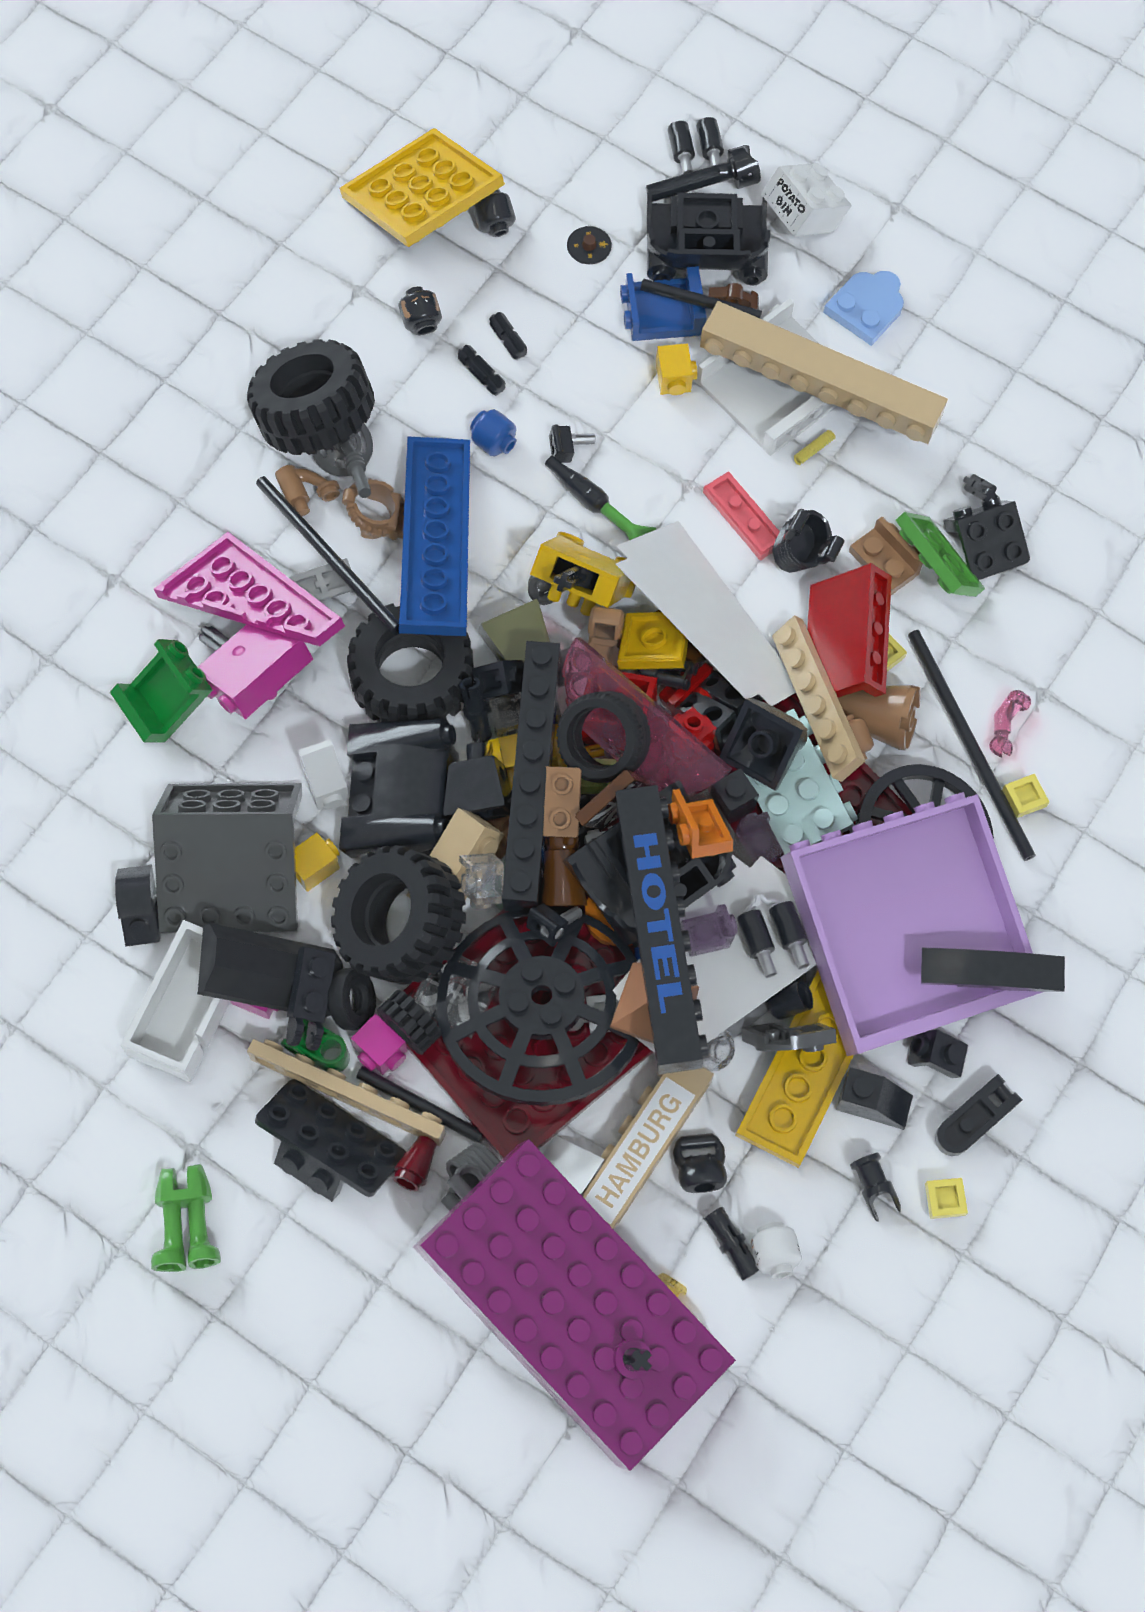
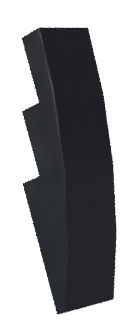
(993, 969)

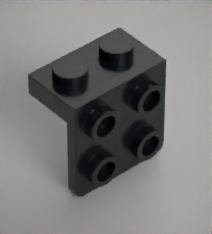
(990, 537)

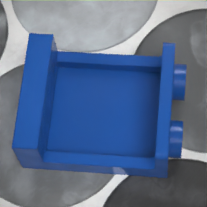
(661, 317)

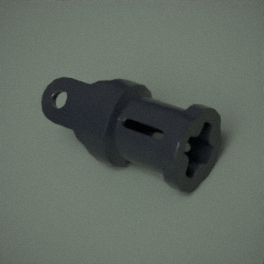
(874, 1181)

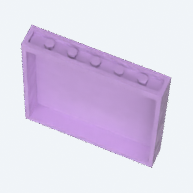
(888, 894)

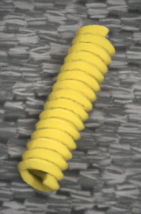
(813, 447)

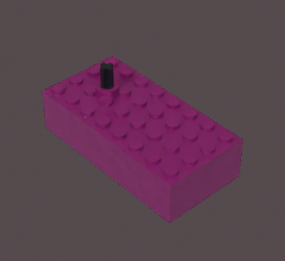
(575, 1305)

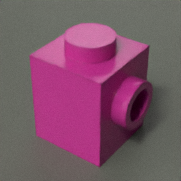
(379, 1046)

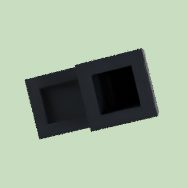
(136, 905)

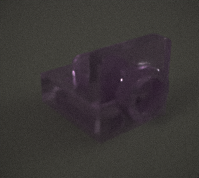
(758, 837)
(710, 931)

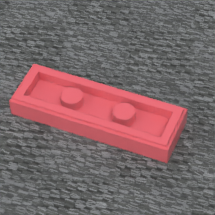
(742, 514)

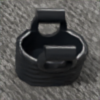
(803, 542)

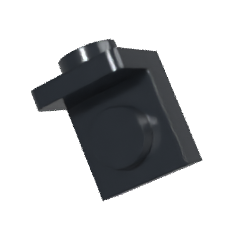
(500, 678)

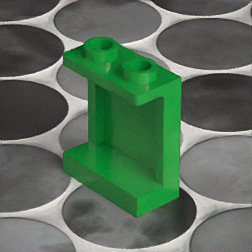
(163, 692)

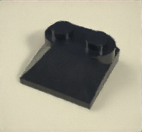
(764, 742)

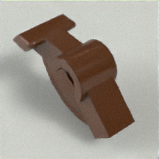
(734, 293)

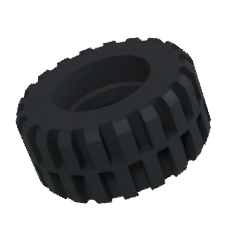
(311, 397)
(406, 703)
(364, 908)

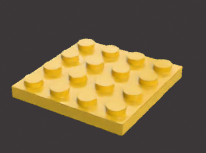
(421, 187)

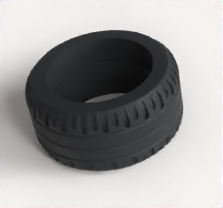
(571, 742)

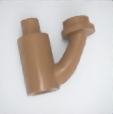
(291, 484)

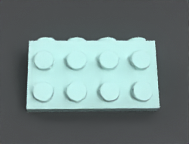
(806, 799)

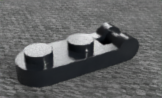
(975, 1117)

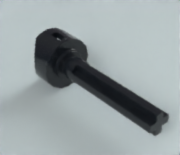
(737, 169)

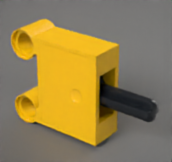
(581, 572)

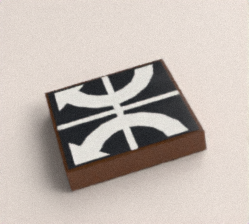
(603, 805)

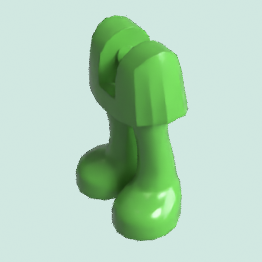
(172, 1200)

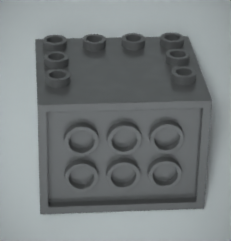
(227, 856)

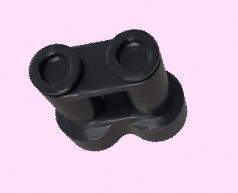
(672, 680)

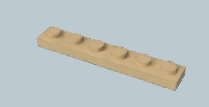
(818, 699)
(334, 1085)

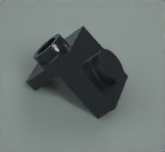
(938, 1052)

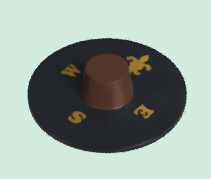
(589, 245)

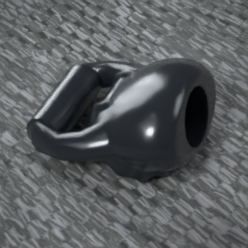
(700, 1172)

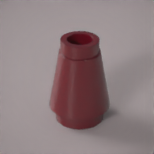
(415, 1165)

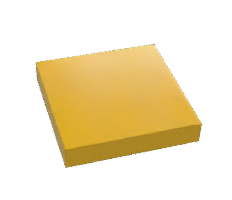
(651, 643)

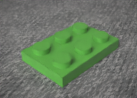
(939, 554)

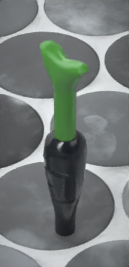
(594, 498)

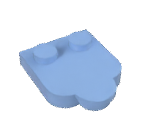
(867, 304)

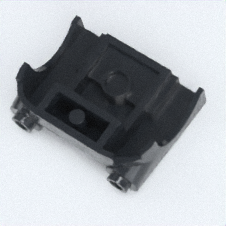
(707, 233)
(397, 785)
(603, 873)

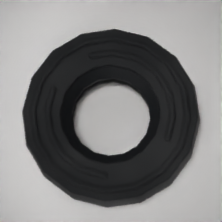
(339, 999)

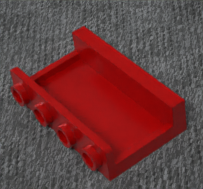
(852, 628)

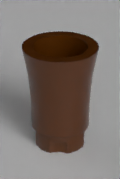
(559, 884)

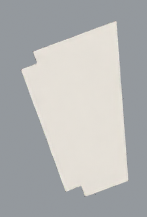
(702, 607)
(729, 978)

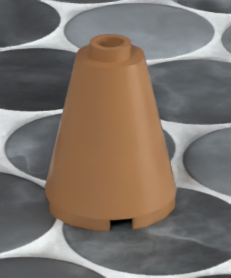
(887, 716)

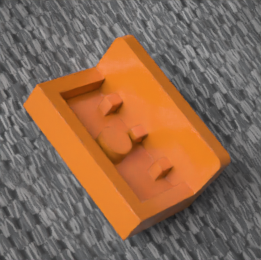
(699, 826)

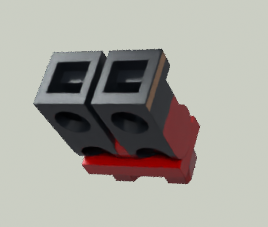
(710, 696)

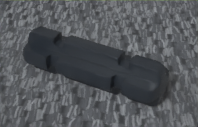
(481, 370)

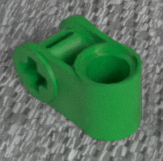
(329, 1040)

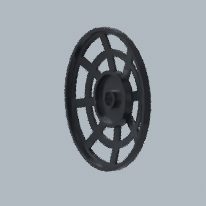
(532, 1019)

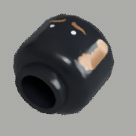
(420, 311)

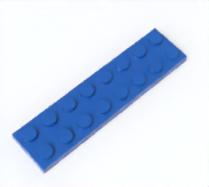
(435, 537)

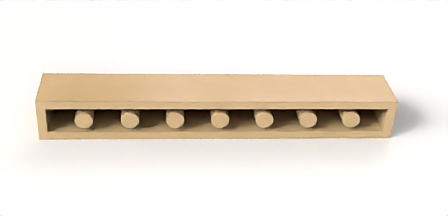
(823, 372)

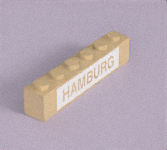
(644, 1141)

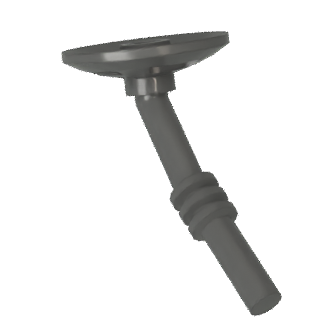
(354, 460)

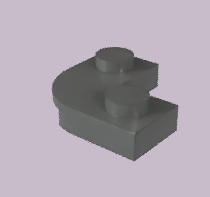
(779, 1038)

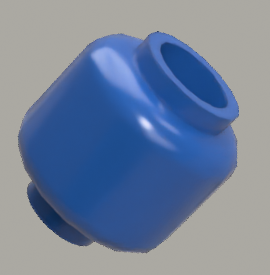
(493, 432)

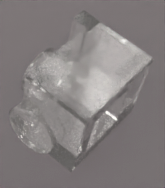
(482, 879)

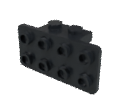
(326, 1144)

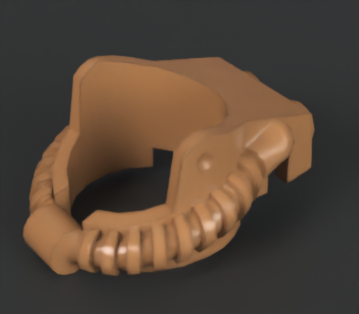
(384, 494)

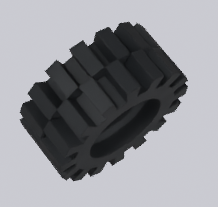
(409, 1021)

